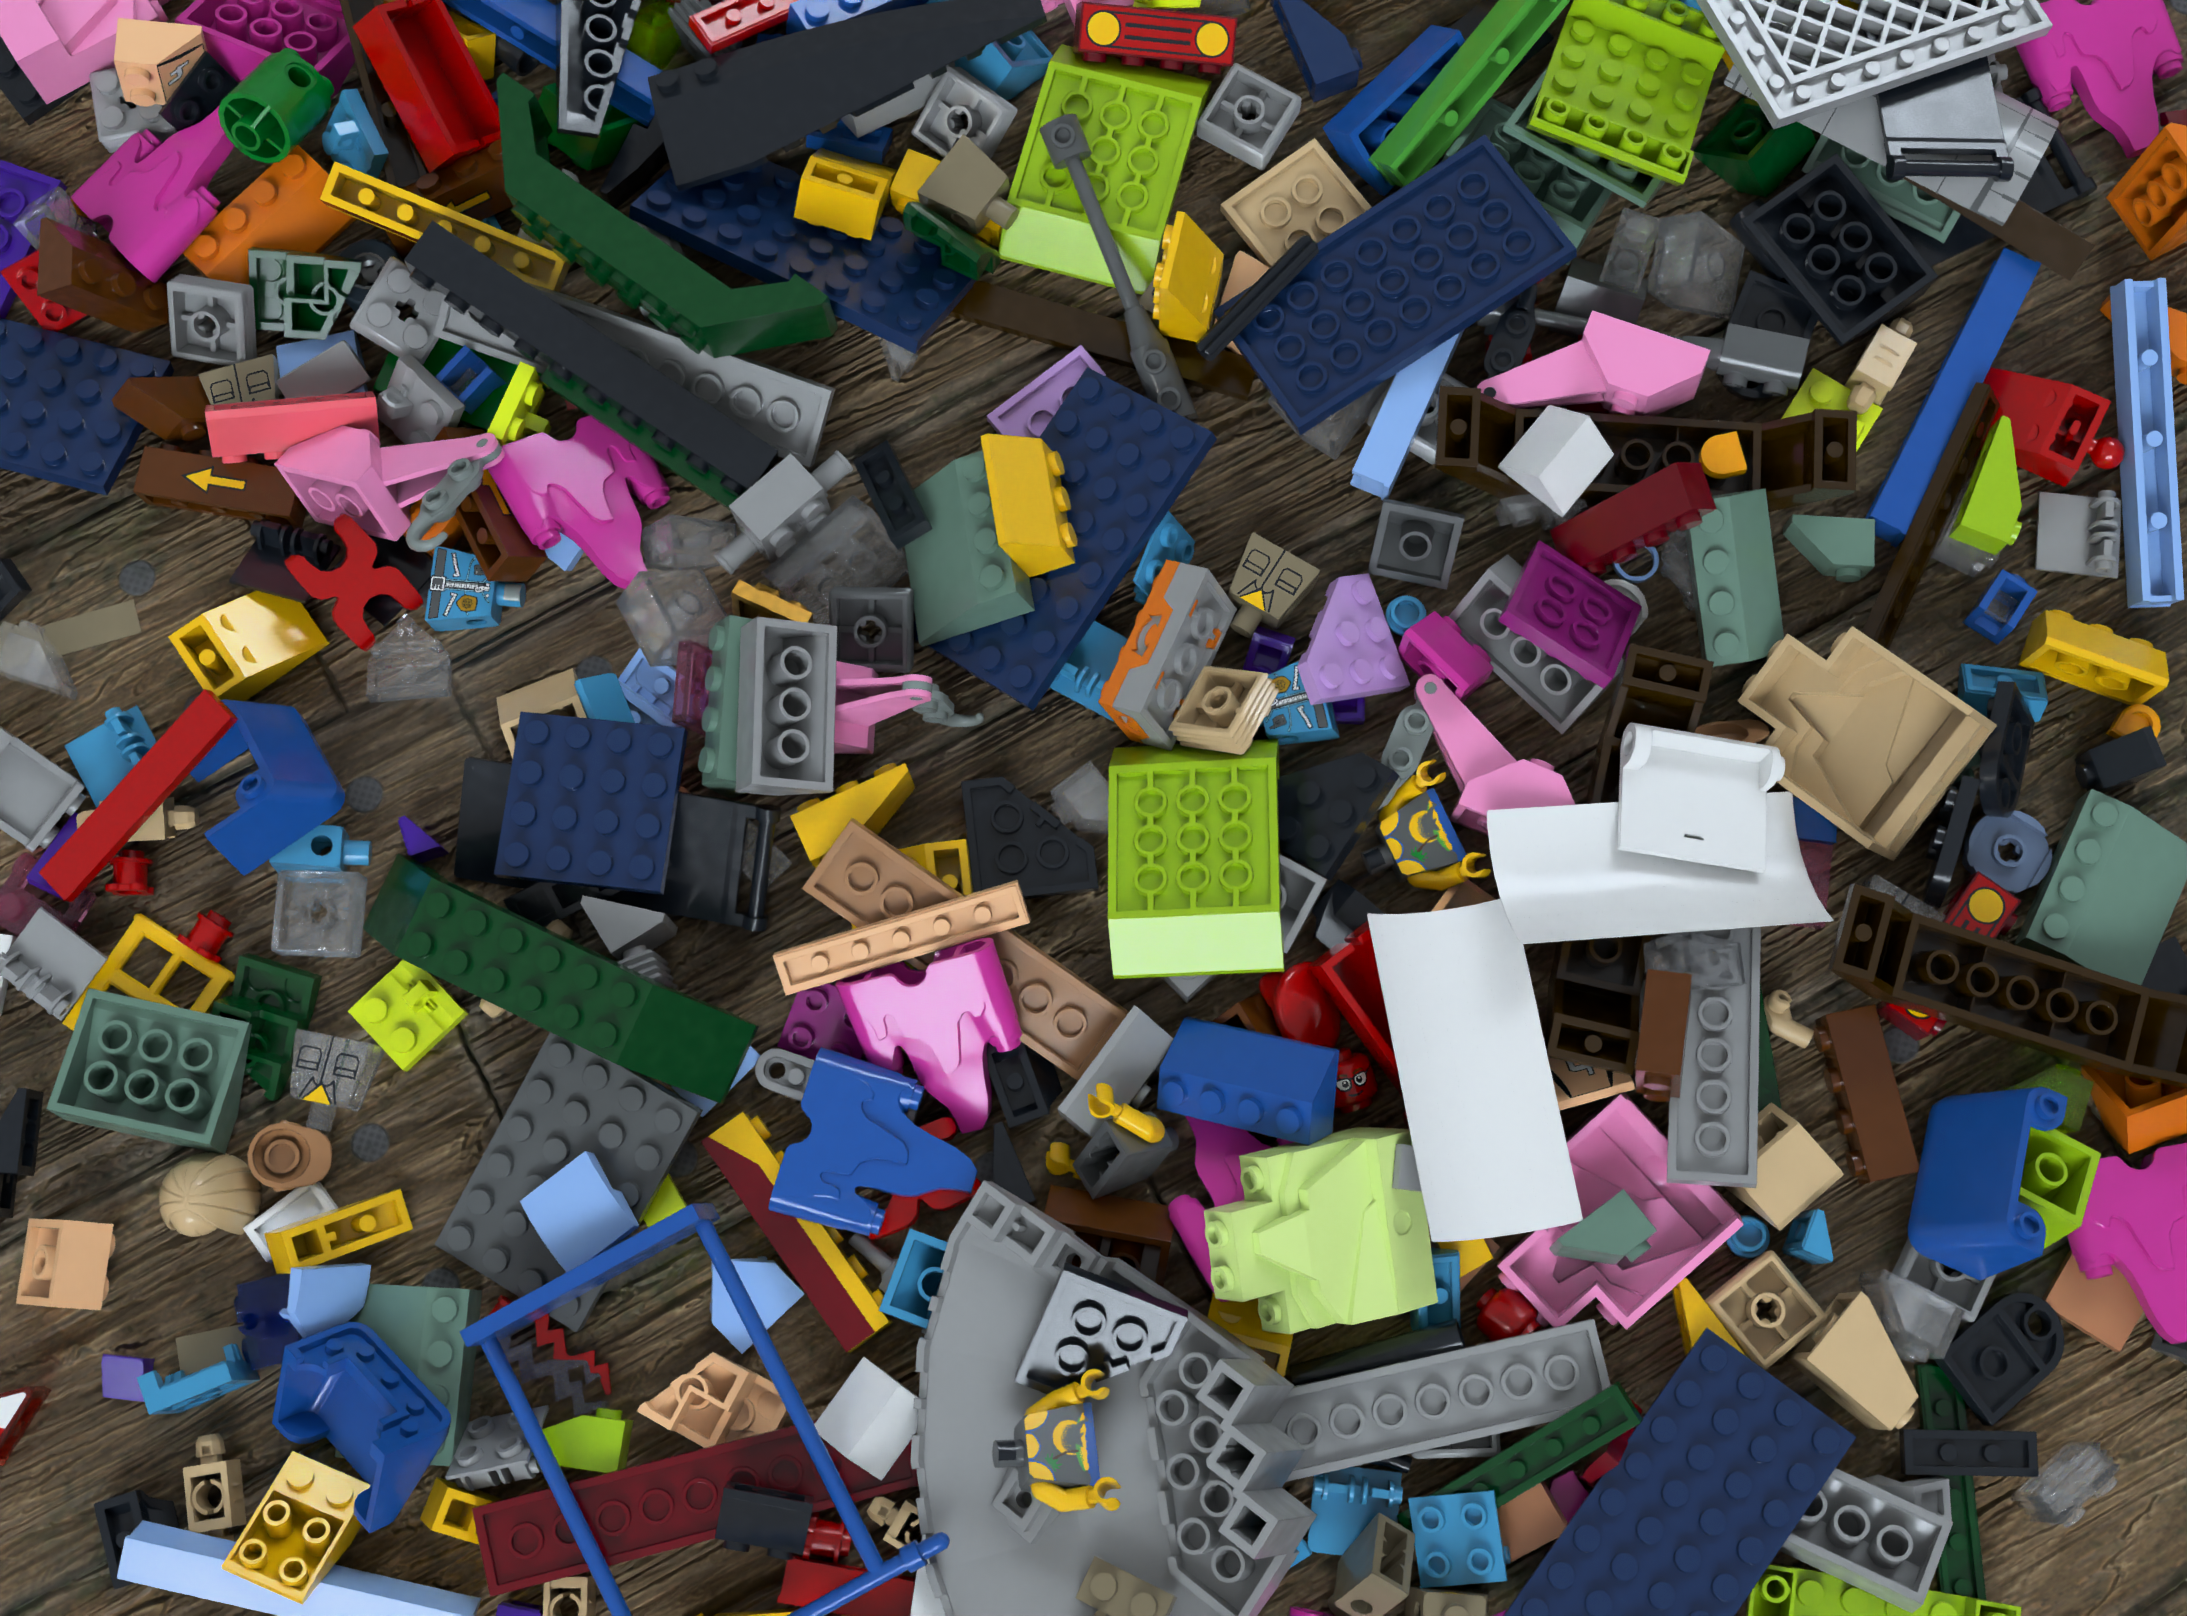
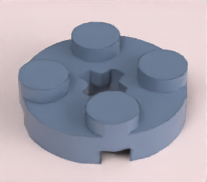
(2029, 846)

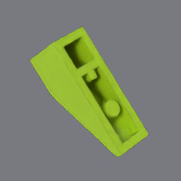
(1993, 495)
(592, 1441)

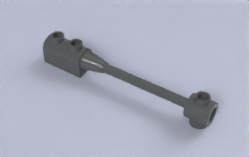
(1149, 349)
(1740, 356)

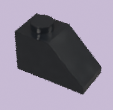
(2120, 761)

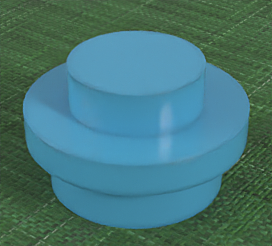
(1404, 613)
(1750, 1239)

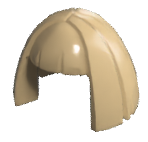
(209, 1194)

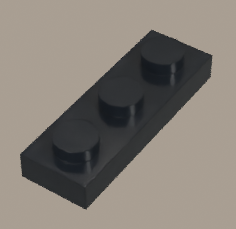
(892, 495)
(1968, 1452)

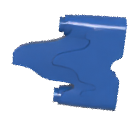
(862, 1143)

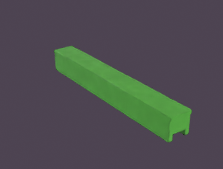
(1463, 88)

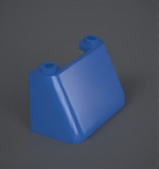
(1972, 1177)
(369, 1408)

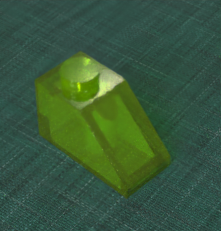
(654, 35)
(2067, 1082)

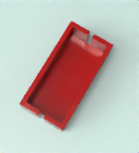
(430, 79)
(1353, 983)

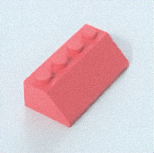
(281, 423)

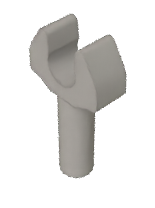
(875, 1256)

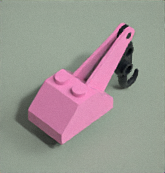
(1613, 364)

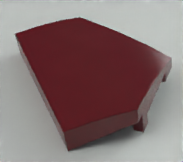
(1606, 1457)

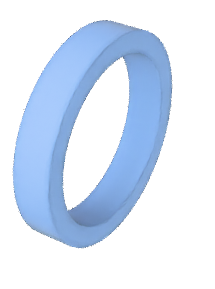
(1632, 579)

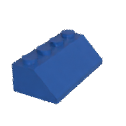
(1386, 99)
(1250, 1081)

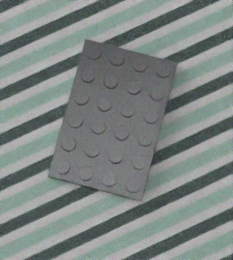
(562, 1109)

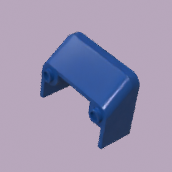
(284, 796)

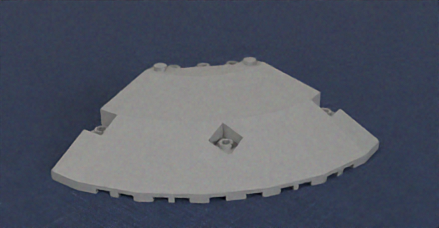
(1176, 1433)

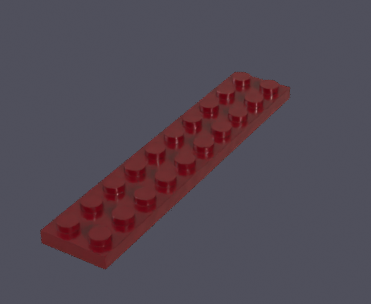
(657, 1505)

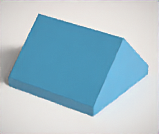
(915, 1279)

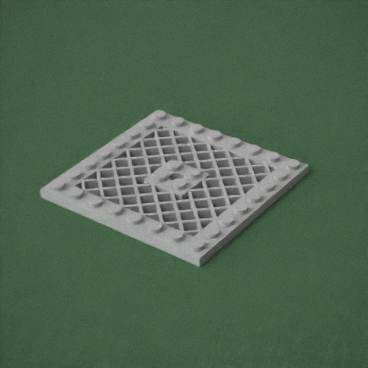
(1796, 91)

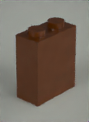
(1663, 1034)

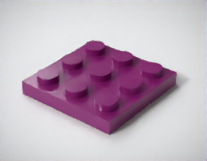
(1570, 614)

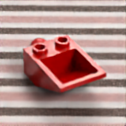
(2038, 422)

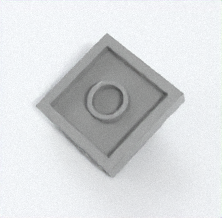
(417, 403)

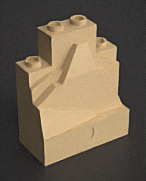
(1863, 735)

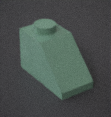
(1834, 544)
(1608, 1233)

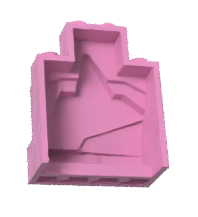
(67, 39)
(1607, 1154)

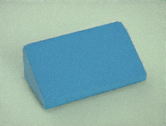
(1980, 683)
(603, 698)
(1809, 1238)
(1447, 1279)

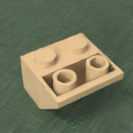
(548, 696)
(1789, 1169)

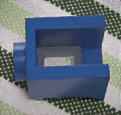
(469, 379)
(2000, 606)

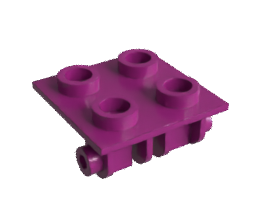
(817, 1022)

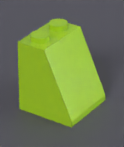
(2057, 1180)

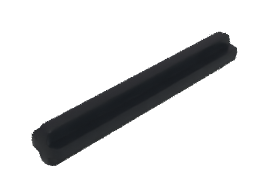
(1257, 297)

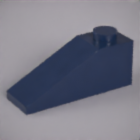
(1318, 49)

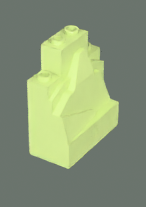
(1323, 1234)

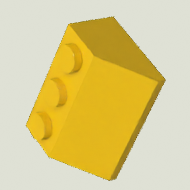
(1029, 502)
(2094, 658)

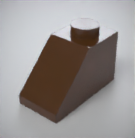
(166, 405)

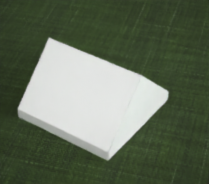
(1558, 457)
(870, 1419)

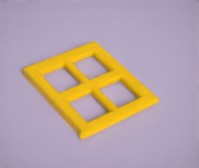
(112, 972)

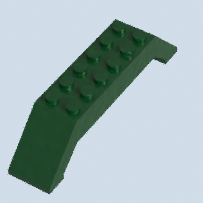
(636, 261)
(557, 982)

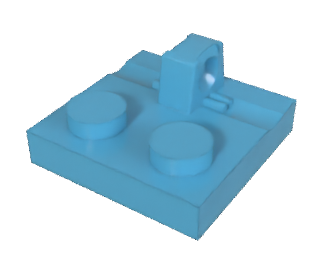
(353, 137)

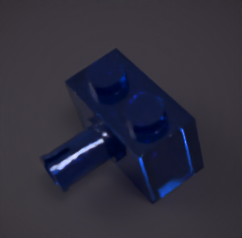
(264, 1327)

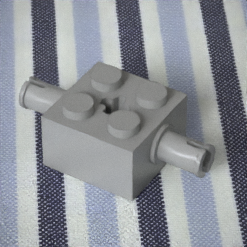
(781, 509)

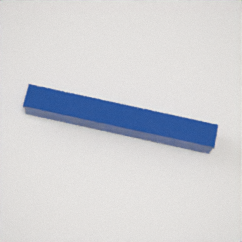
(532, 29)
(1938, 415)

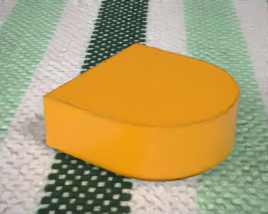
(1723, 456)
(2133, 719)

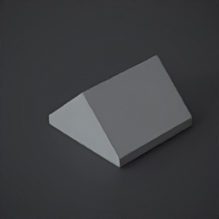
(627, 925)

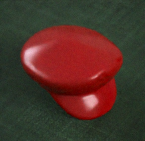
(1301, 1006)

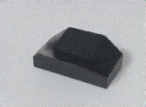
(1341, 913)
(1023, 1083)
(121, 1516)

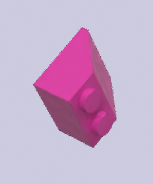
(1439, 649)

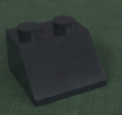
(764, 1519)

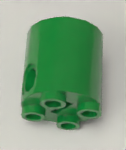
(275, 106)

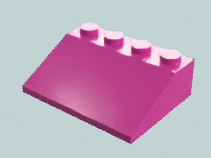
(247, 31)

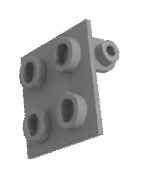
(2079, 534)
(51, 963)
(494, 1452)

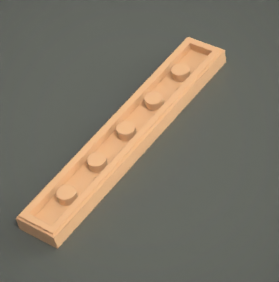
(901, 937)

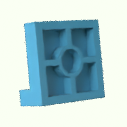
(186, 1392)

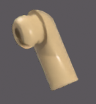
(1781, 1022)

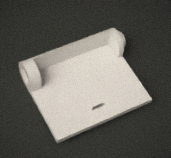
(1695, 789)

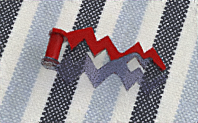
(559, 1365)

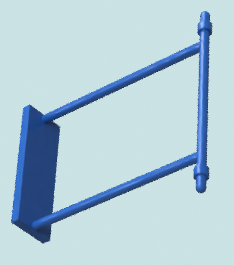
(605, 1266)

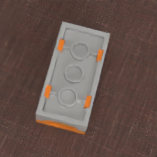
(1166, 652)

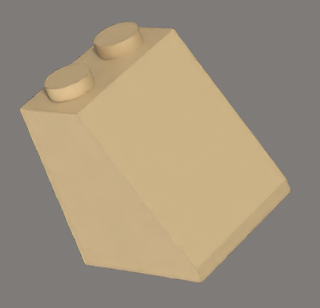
(1857, 1364)

